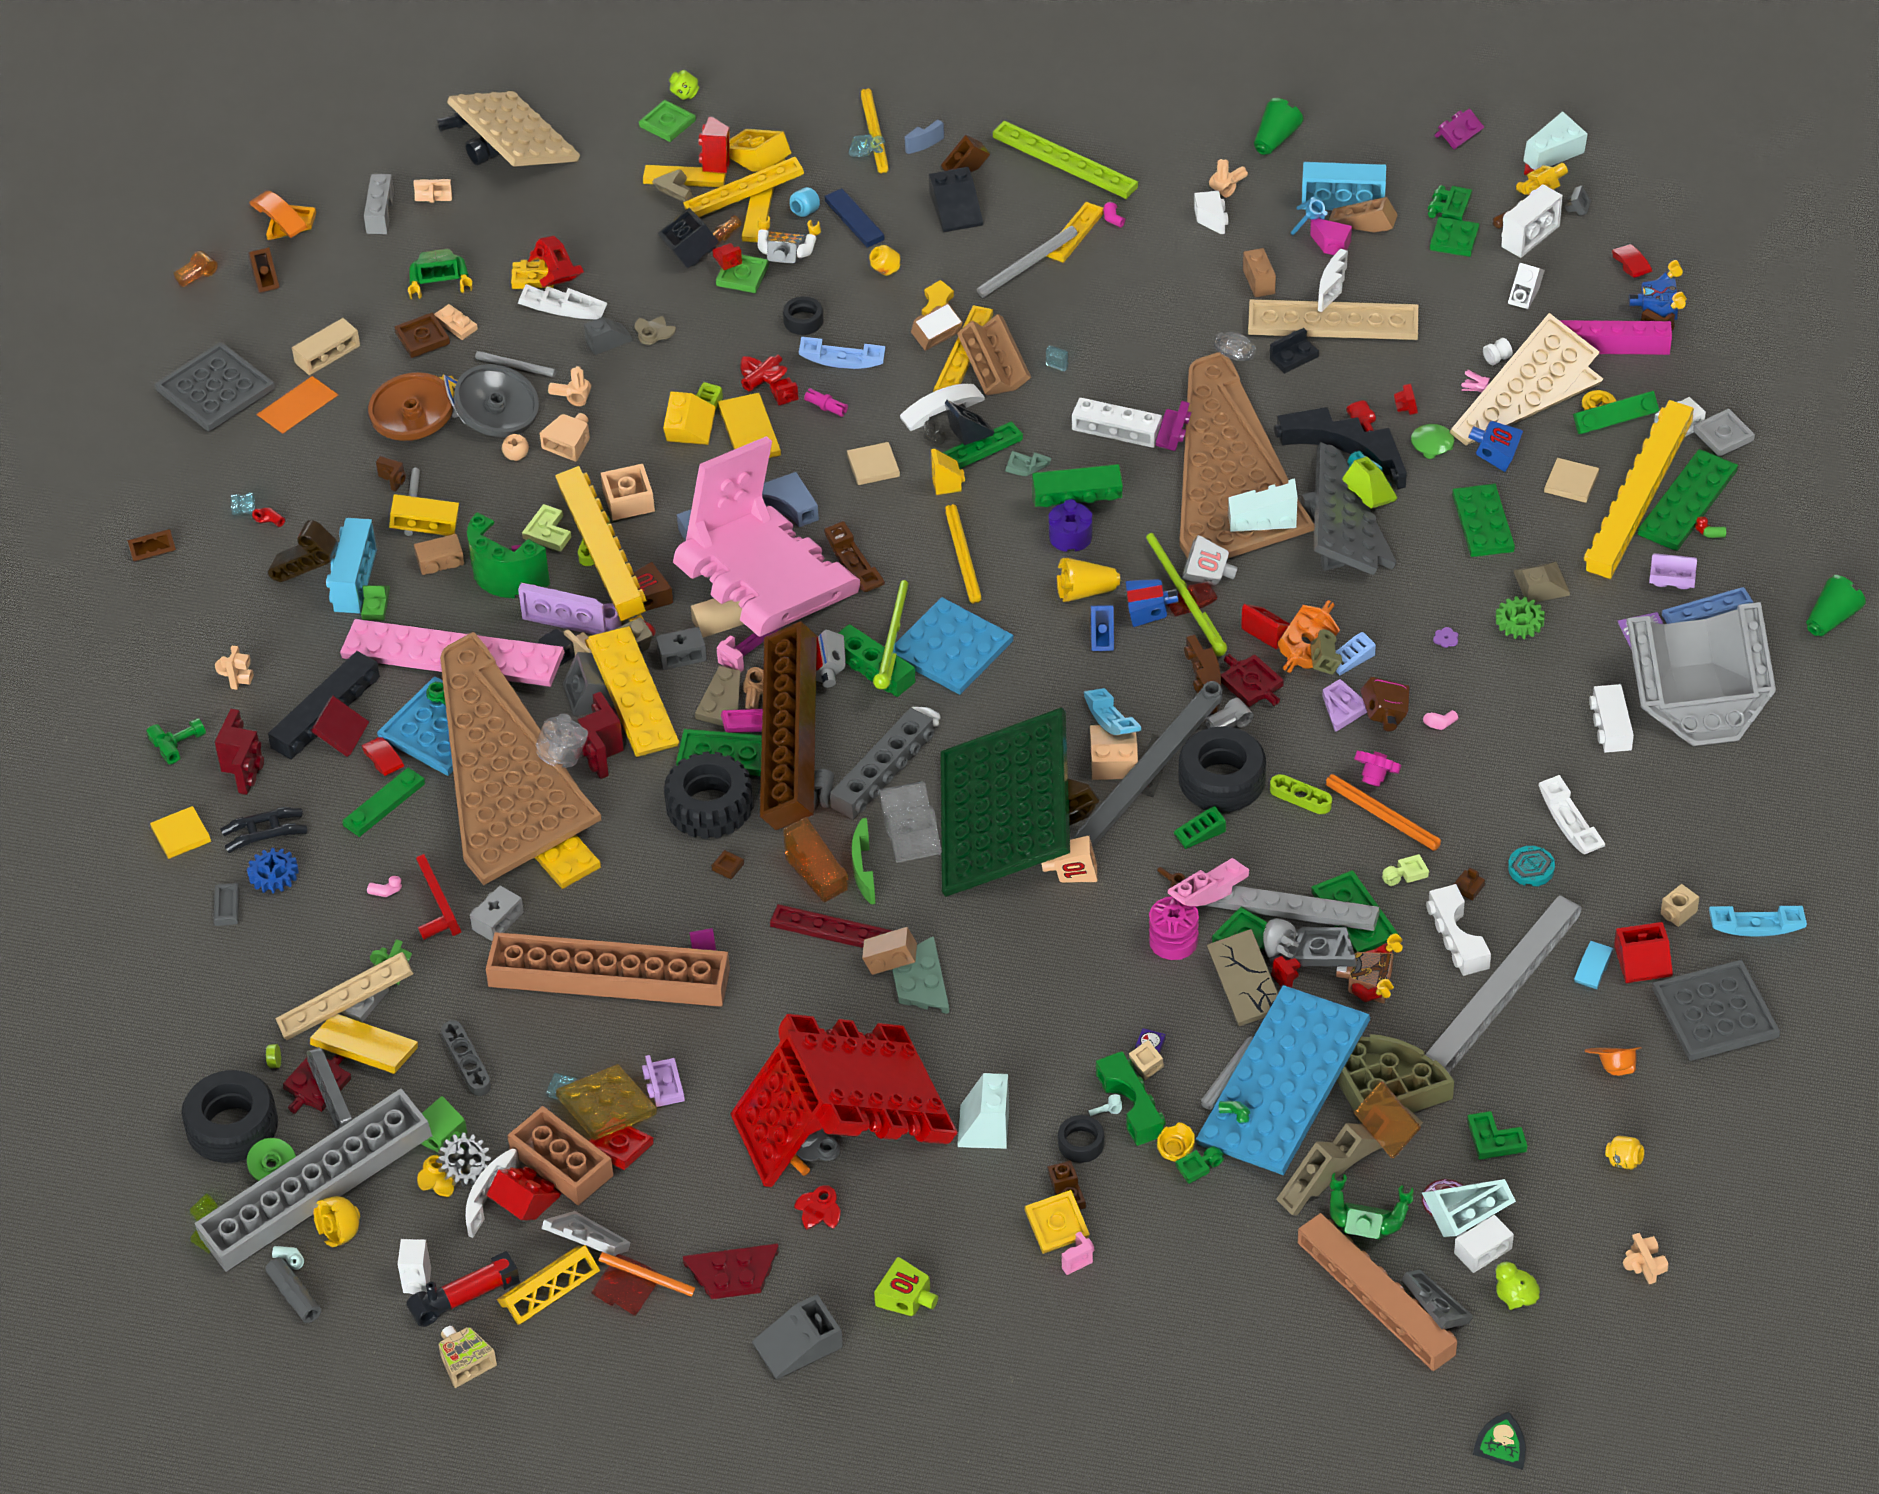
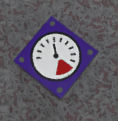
(1157, 1039)

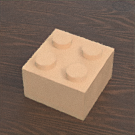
(627, 492)

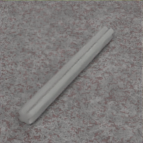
(1027, 261)

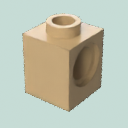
(1679, 905)
(1146, 1060)

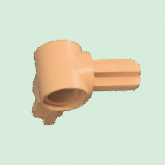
(1225, 181)
(577, 389)

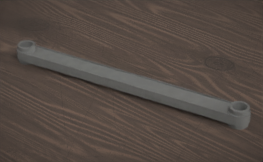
(1151, 763)

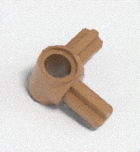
(752, 689)

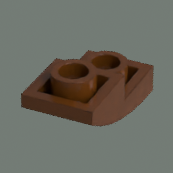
(1065, 1179)

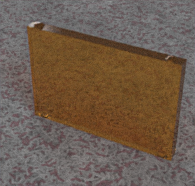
(1387, 1120)

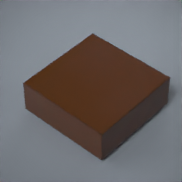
(727, 864)

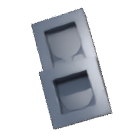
(922, 139)

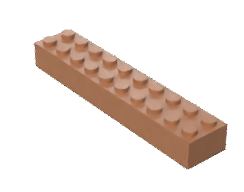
(608, 969)

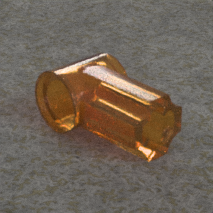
(199, 265)

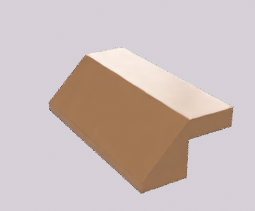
(994, 356)

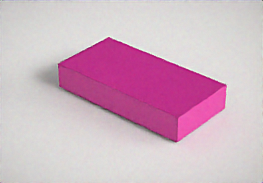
(742, 720)

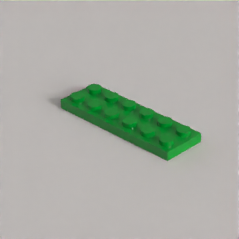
(1687, 499)

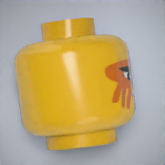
(884, 260)

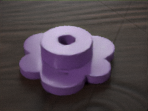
(1446, 637)

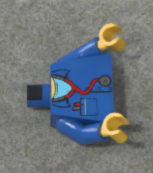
(1661, 293)

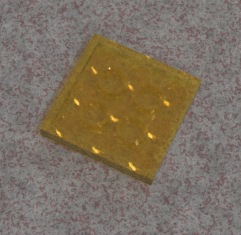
(606, 1101)

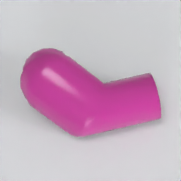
(1110, 214)

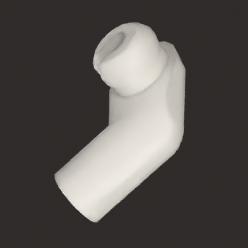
(931, 713)

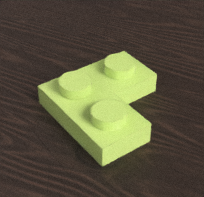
(543, 529)

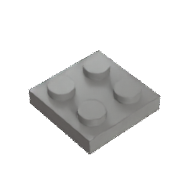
(1724, 432)

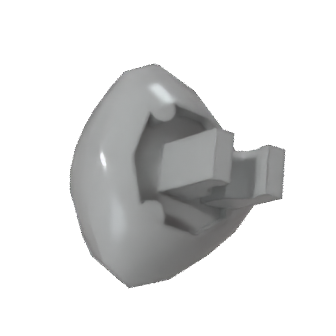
(1278, 937)

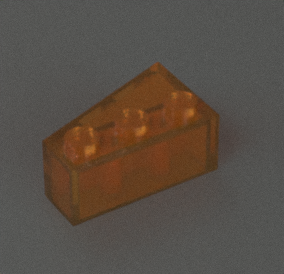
(813, 860)

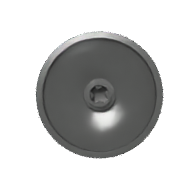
(495, 400)

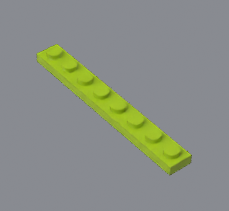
(1065, 159)

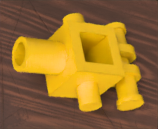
(1543, 175)

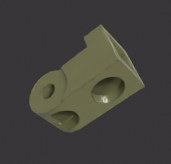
(1324, 653)

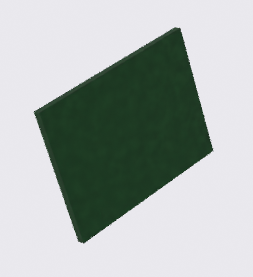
(1004, 802)

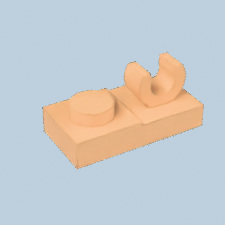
(455, 322)

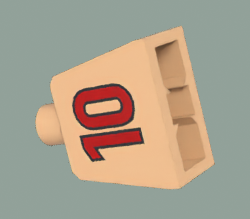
(1076, 866)

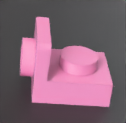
(728, 656)
(1078, 1256)

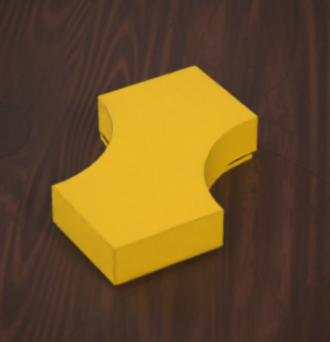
(938, 295)

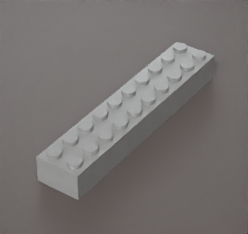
(318, 1173)

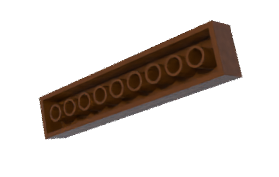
(788, 726)

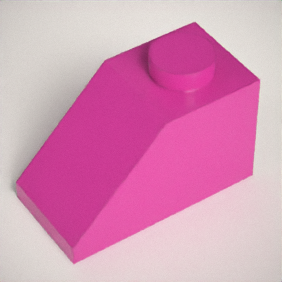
(1330, 235)

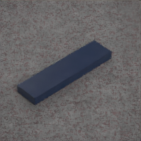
(854, 218)

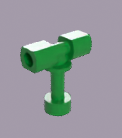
(168, 742)

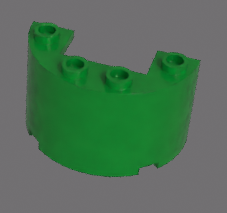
(500, 569)

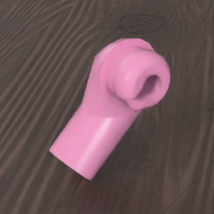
(1440, 721)
(385, 890)

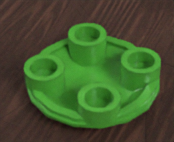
(1432, 440)

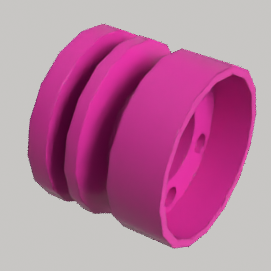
(1173, 929)

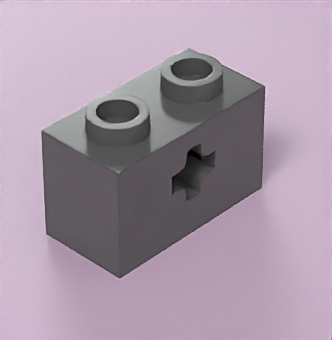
(681, 648)

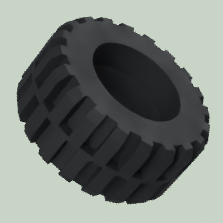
(708, 773)

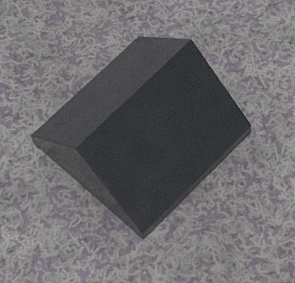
(966, 424)

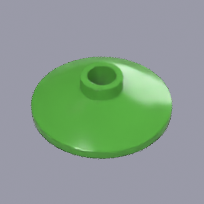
(268, 1151)

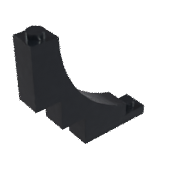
(1346, 435)

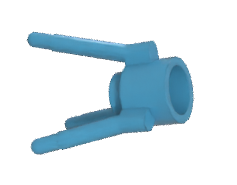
(1314, 210)

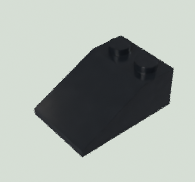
(955, 199)
(688, 238)

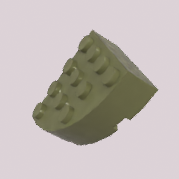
(1401, 1066)

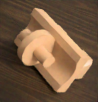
(433, 190)
(235, 668)
(1641, 1260)

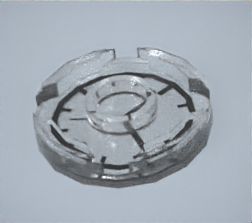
(1234, 346)

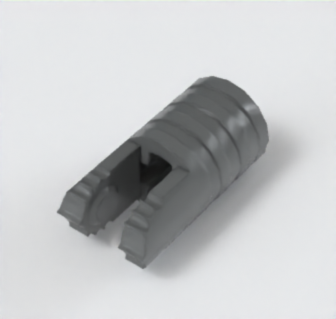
(822, 787)

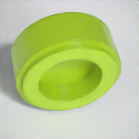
(273, 1056)

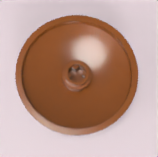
(410, 406)

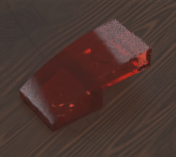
(1201, 593)

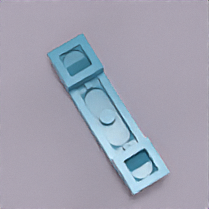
(1108, 717)
(1757, 923)

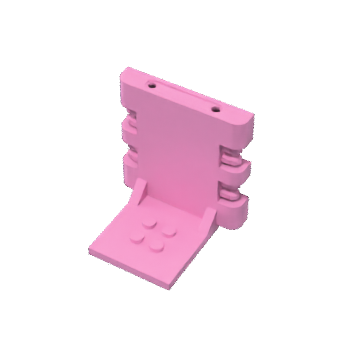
(753, 546)

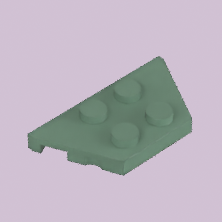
(922, 981)

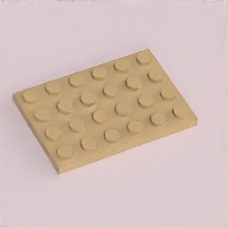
(513, 128)

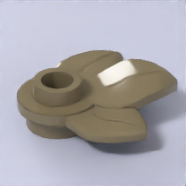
(653, 331)

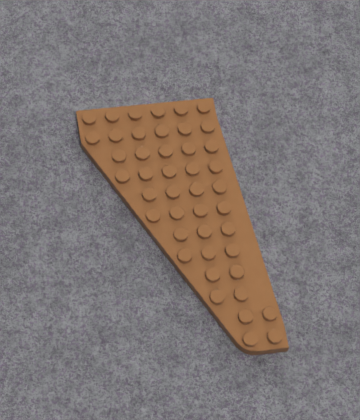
(1224, 458)
(505, 793)

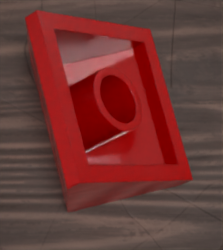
(1263, 624)

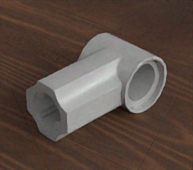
(1234, 714)

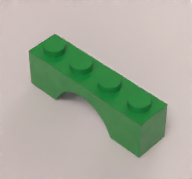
(1118, 1076)

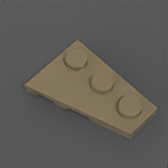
(721, 695)

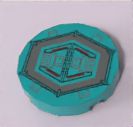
(1531, 865)

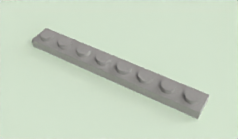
(1300, 907)

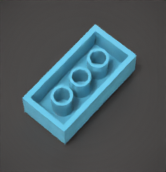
(1342, 183)
(351, 565)

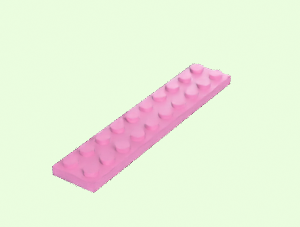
(423, 647)

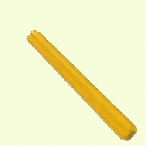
(873, 127)
(963, 553)

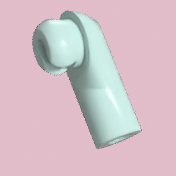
(290, 1254)

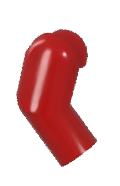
(268, 515)

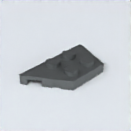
(1322, 947)

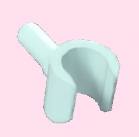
(1114, 1106)

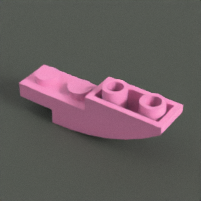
(1209, 887)

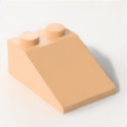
(1112, 754)

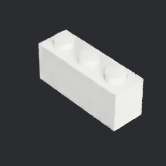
(1611, 718)

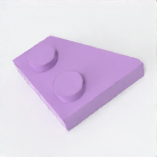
(1342, 704)

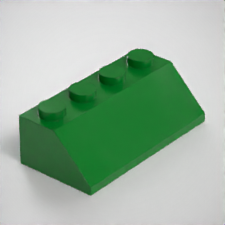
(1076, 484)

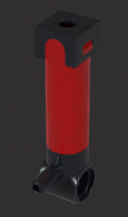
(429, 1305)

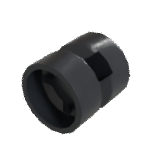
(480, 150)

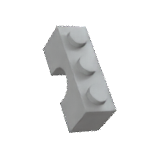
(378, 199)

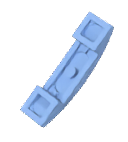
(839, 356)

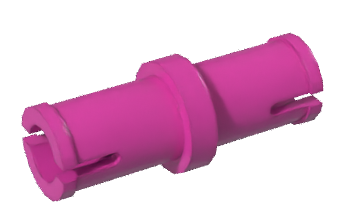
(826, 402)

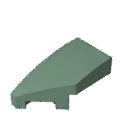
(1025, 465)

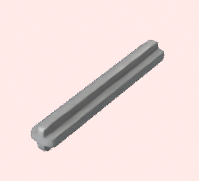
(1215, 1091)

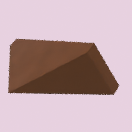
(151, 545)

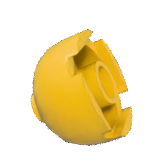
(337, 1220)

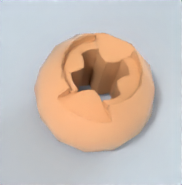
(515, 447)

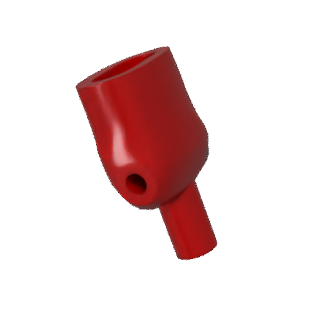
(1363, 412)

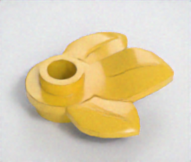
(432, 1178)

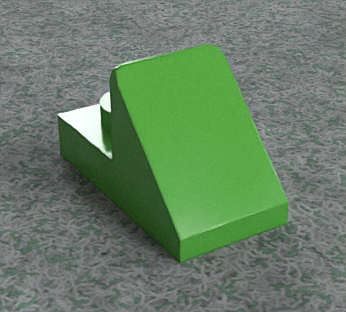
(375, 602)

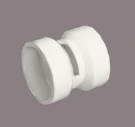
(1495, 352)

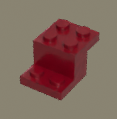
(603, 735)
(239, 751)

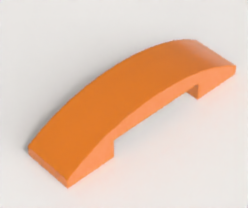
(280, 212)

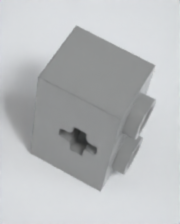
(496, 913)

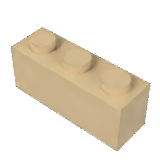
(326, 346)

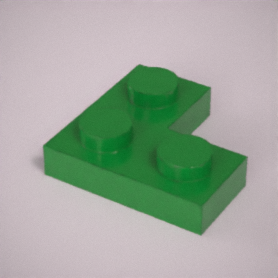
(1493, 1142)

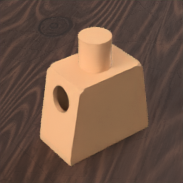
(566, 436)

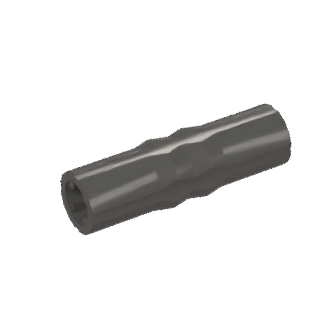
(293, 1290)

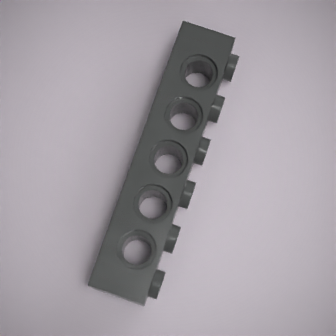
(882, 763)

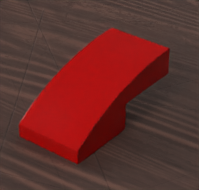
(1633, 261)
(383, 756)

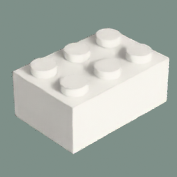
(1531, 220)

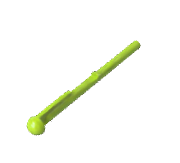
(1218, 645)
(882, 680)

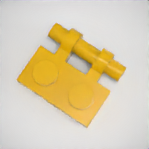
(528, 273)

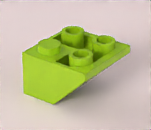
(1369, 483)

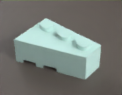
(1555, 143)
(1265, 509)
(1467, 1205)

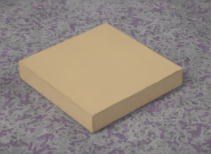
(873, 463)
(1571, 480)

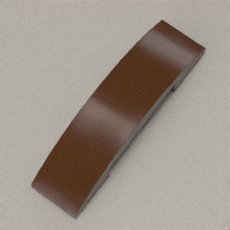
(851, 558)

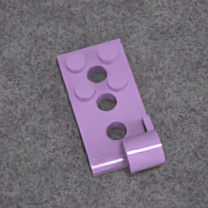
(599, 617)

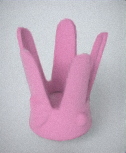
(1478, 384)

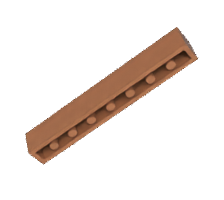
(1377, 1291)

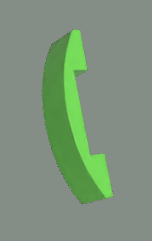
(863, 879)

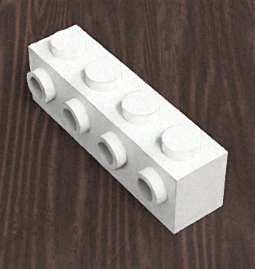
(1116, 422)

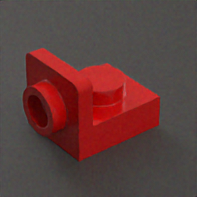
(728, 256)
(784, 391)

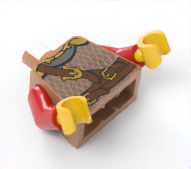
(1373, 973)

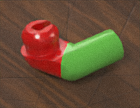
(1708, 531)

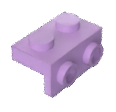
(1673, 571)
(664, 1081)

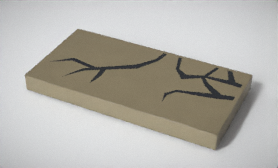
(1243, 976)

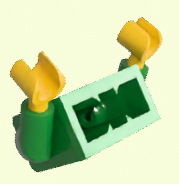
(435, 267)

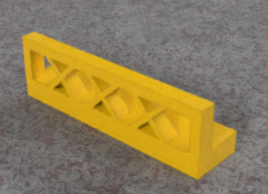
(542, 1277)

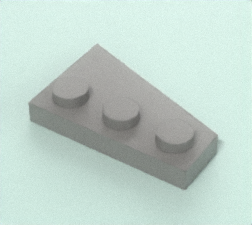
(587, 1232)

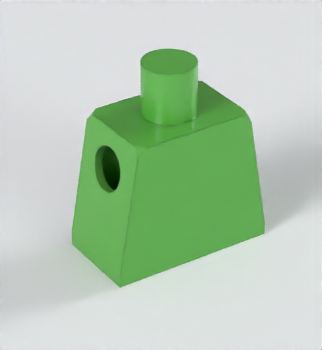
(443, 1123)

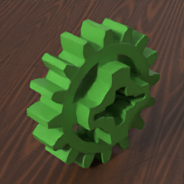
(1518, 619)

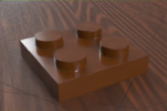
(422, 335)

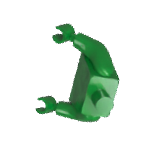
(1367, 1220)

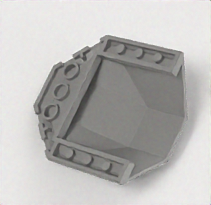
(1704, 674)

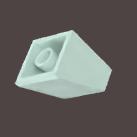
(985, 1113)

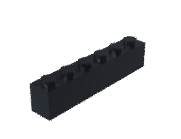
(344, 683)

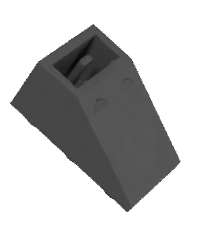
(799, 1337)

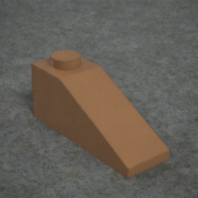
(1367, 216)

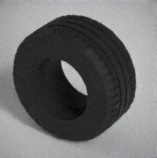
(1227, 747)
(222, 1092)

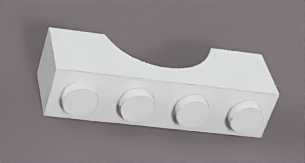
(1467, 951)

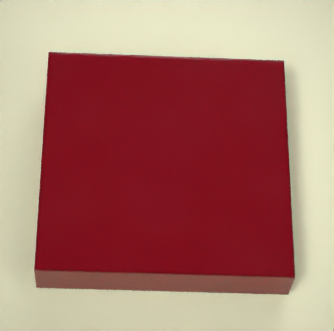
(340, 726)

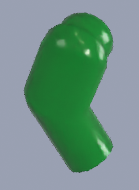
(1236, 1108)

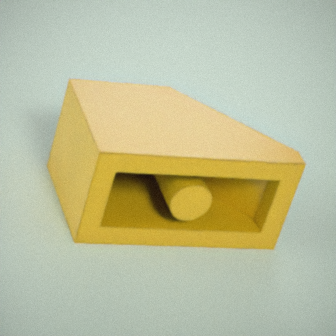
(945, 473)

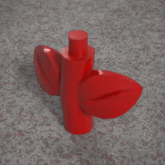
(757, 372)

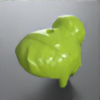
(1511, 1290)

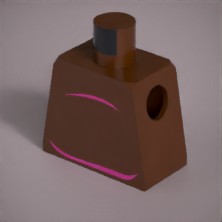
(1386, 701)

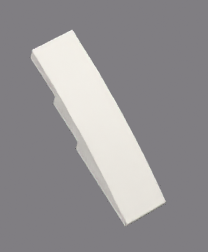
(1332, 279)
(564, 304)

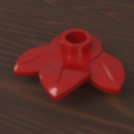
(816, 1209)

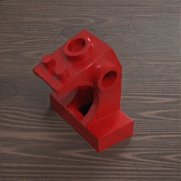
(557, 260)

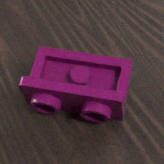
(1460, 128)
(1172, 427)

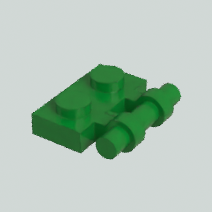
(1456, 202)

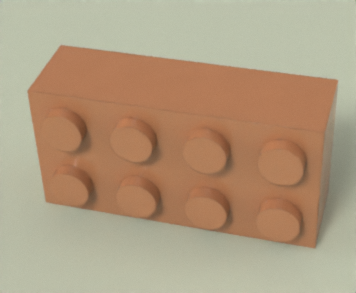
(561, 1155)

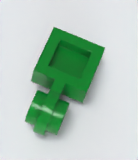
(1194, 1166)

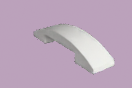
(934, 403)
(1568, 817)
(478, 1196)

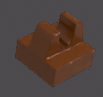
(1470, 883)

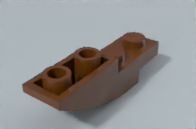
(1204, 664)

